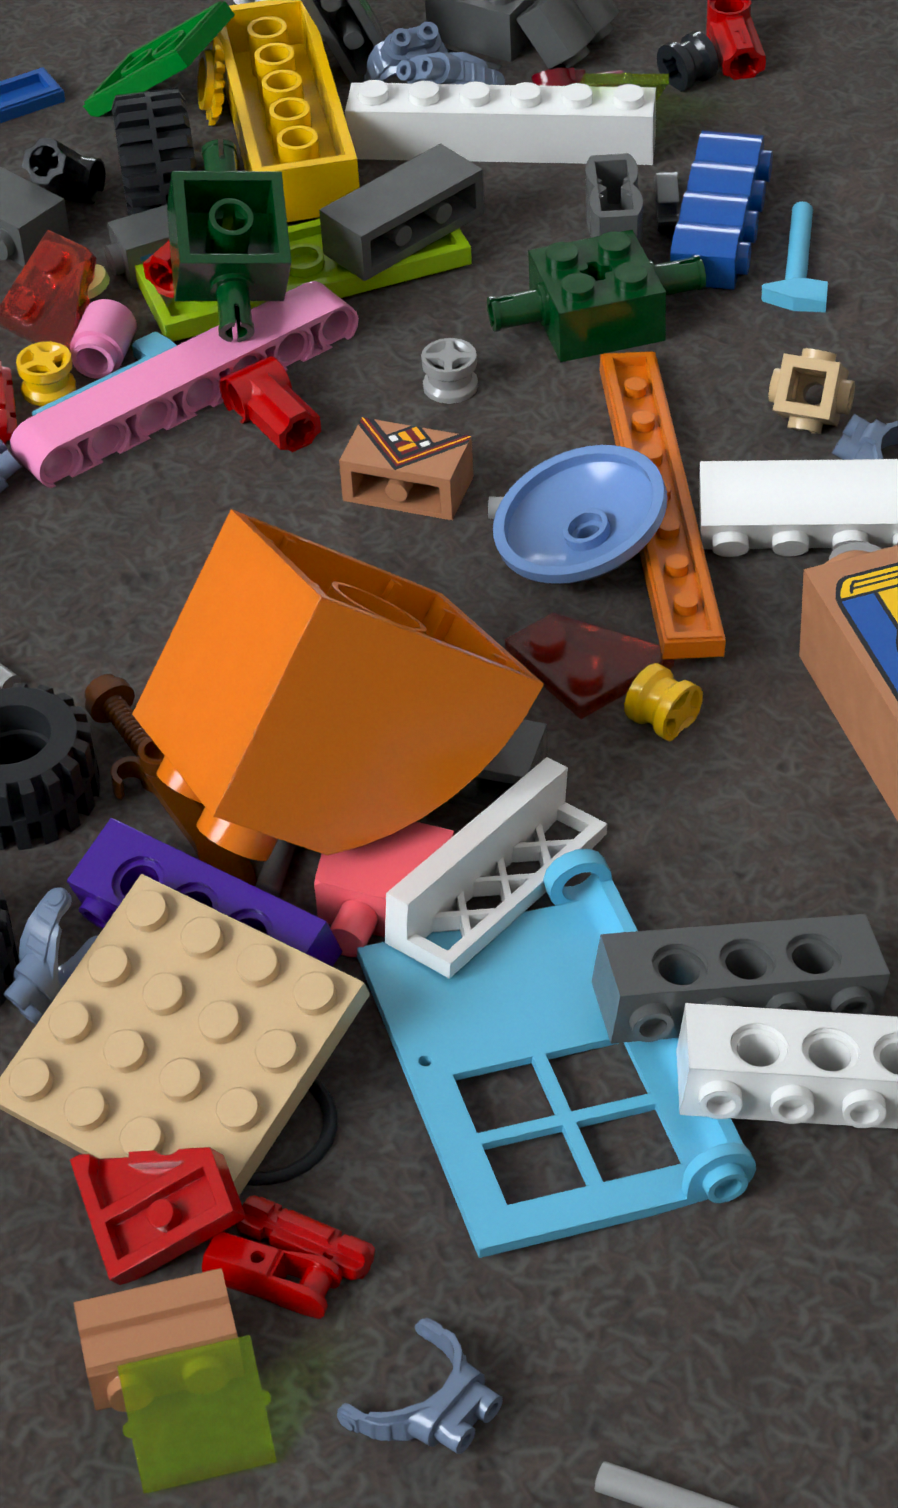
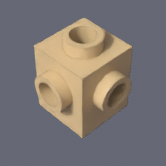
(797, 375)

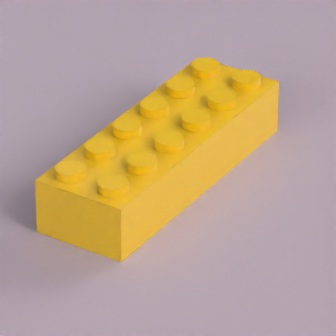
(287, 104)

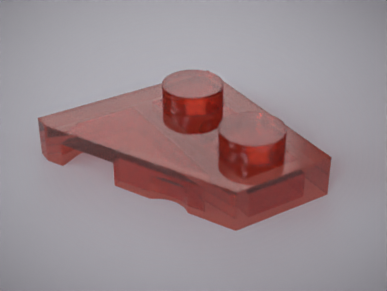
(50, 292)
(582, 661)

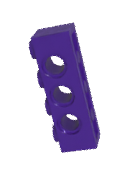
(125, 853)

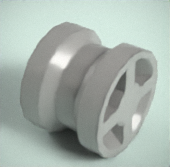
(449, 370)

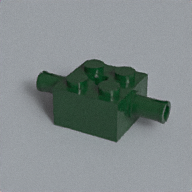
(228, 238)
(597, 295)

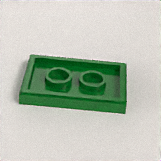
(160, 58)

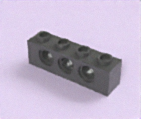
(767, 964)

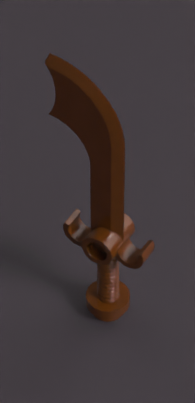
(110, 701)

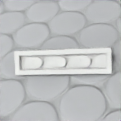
(475, 866)

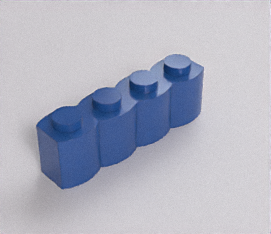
(723, 205)

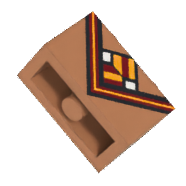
(406, 468)

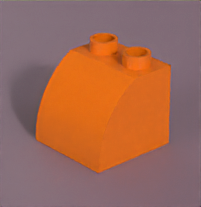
(322, 696)

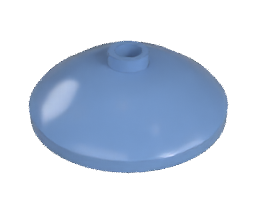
(580, 514)

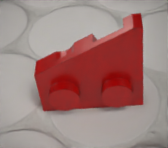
(155, 1206)

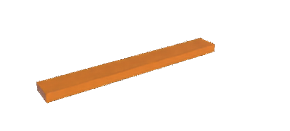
(674, 557)

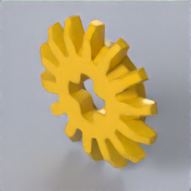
(211, 81)

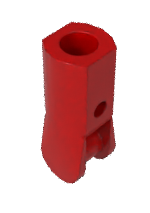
(262, 1273)

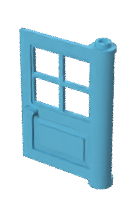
(531, 1003)

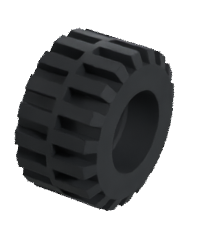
(151, 143)
(44, 765)

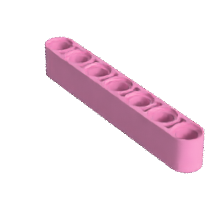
(175, 384)

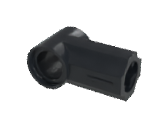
(64, 171)

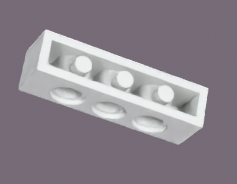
(788, 1066)

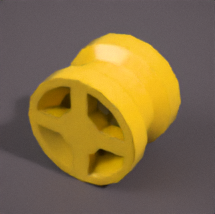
(45, 372)
(663, 701)

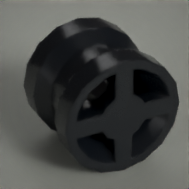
(688, 60)

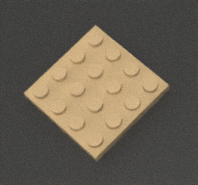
(180, 1036)

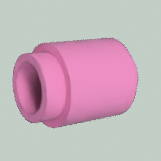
(102, 338)

